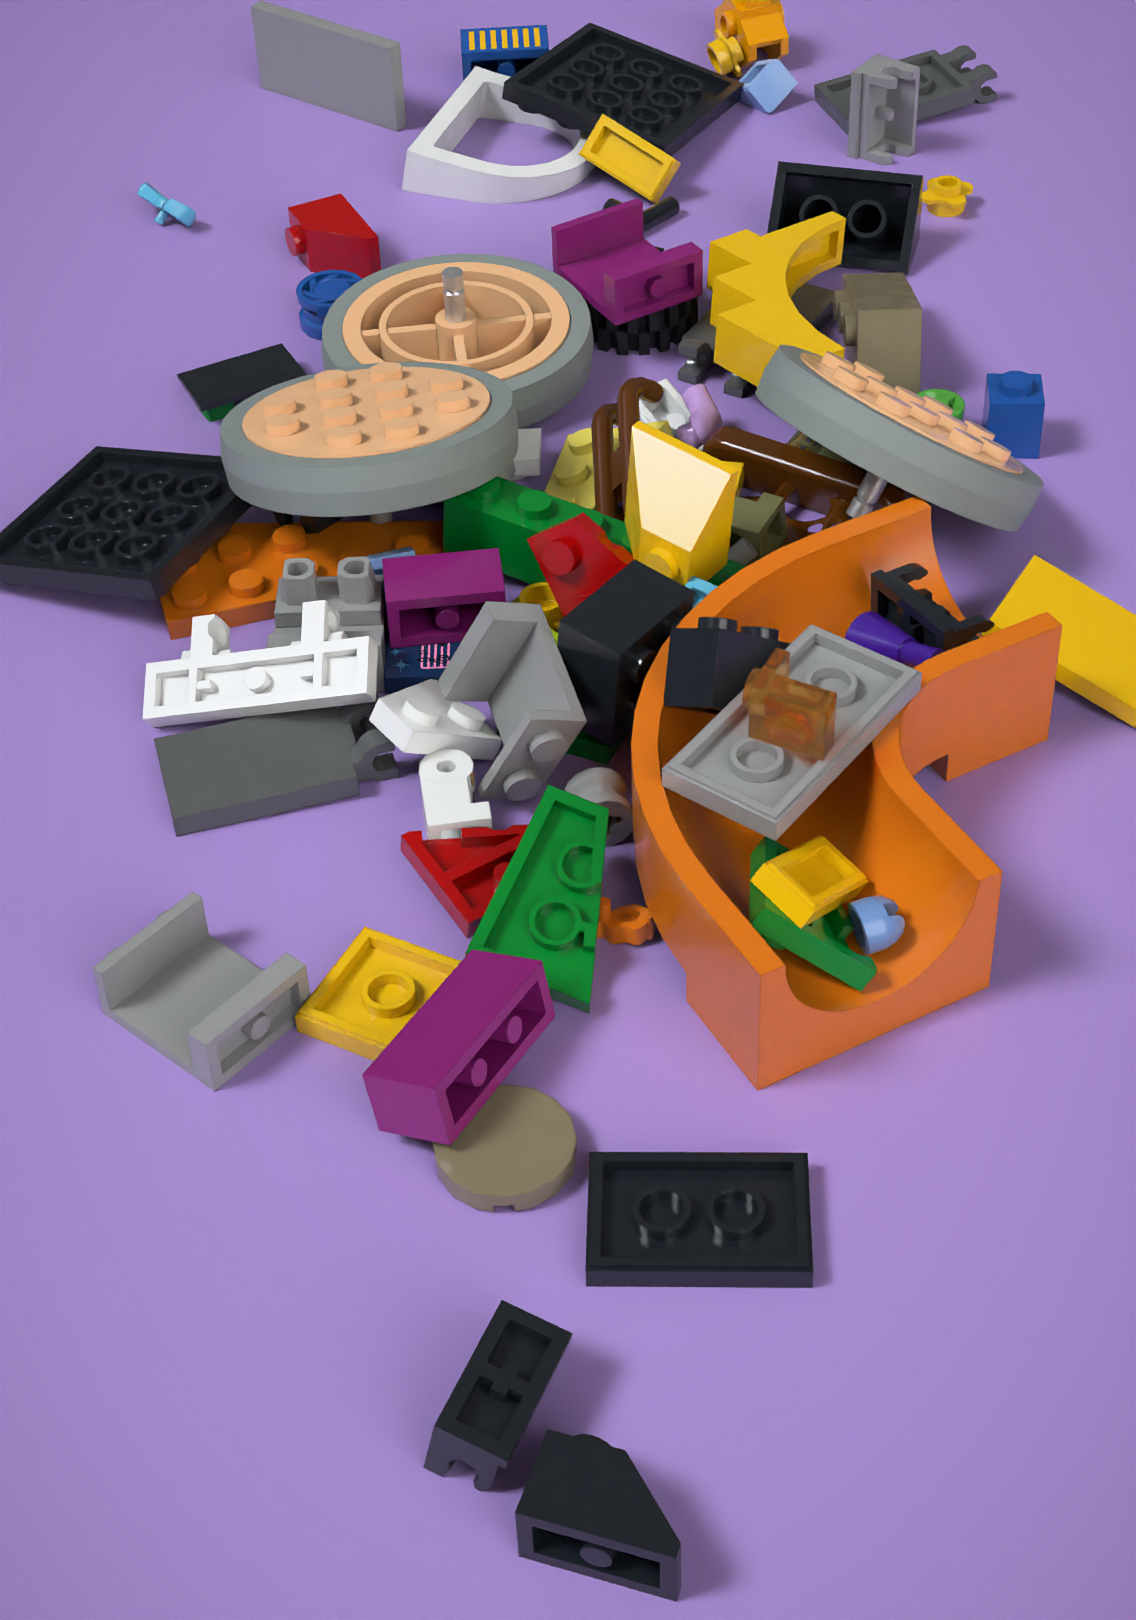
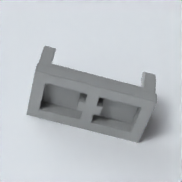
(883, 110)

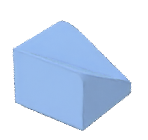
(766, 85)

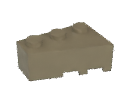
(881, 325)

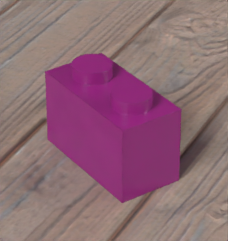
(439, 594)

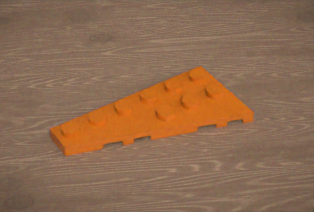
(243, 567)

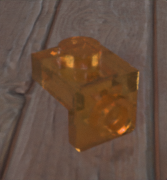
(788, 710)

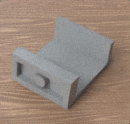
(521, 674)
(199, 996)

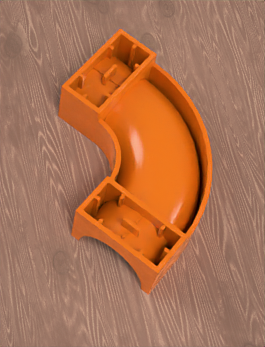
(694, 864)

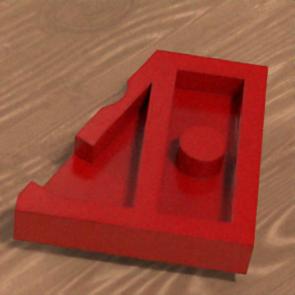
(577, 559)
(463, 869)

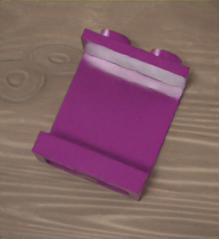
(621, 269)

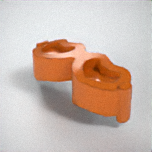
(624, 924)

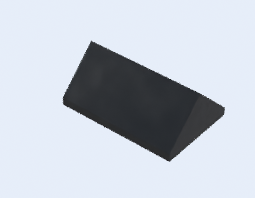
(878, 209)

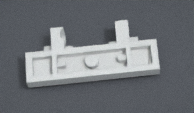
(225, 684)

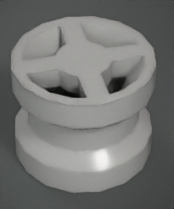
(608, 790)

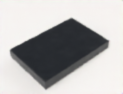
(699, 1220)

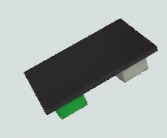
(224, 382)

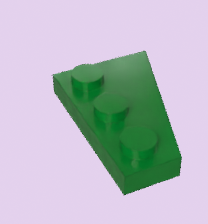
(553, 896)

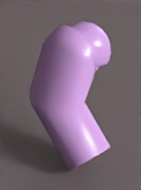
(703, 417)

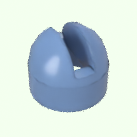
(875, 923)

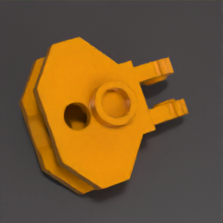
(754, 26)

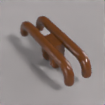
(612, 466)

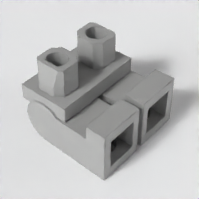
(352, 593)

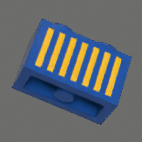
(502, 48)

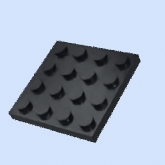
(627, 81)
(121, 524)

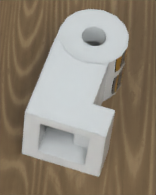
(450, 795)

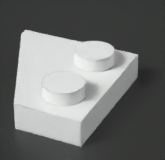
(424, 722)

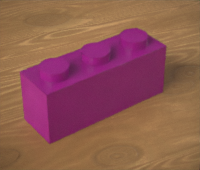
(459, 1046)

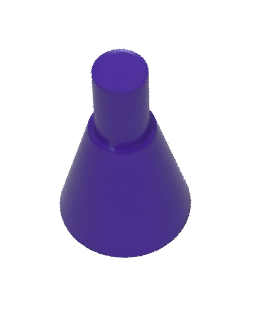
(887, 639)

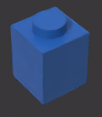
(1015, 411)

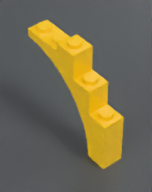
(754, 287)

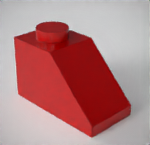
(332, 237)

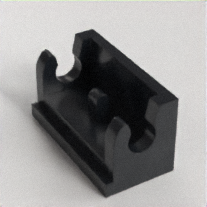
(918, 613)
(497, 1394)

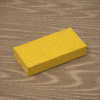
(629, 158)
(809, 880)

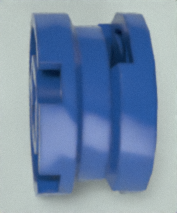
(316, 296)

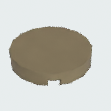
(510, 1152)

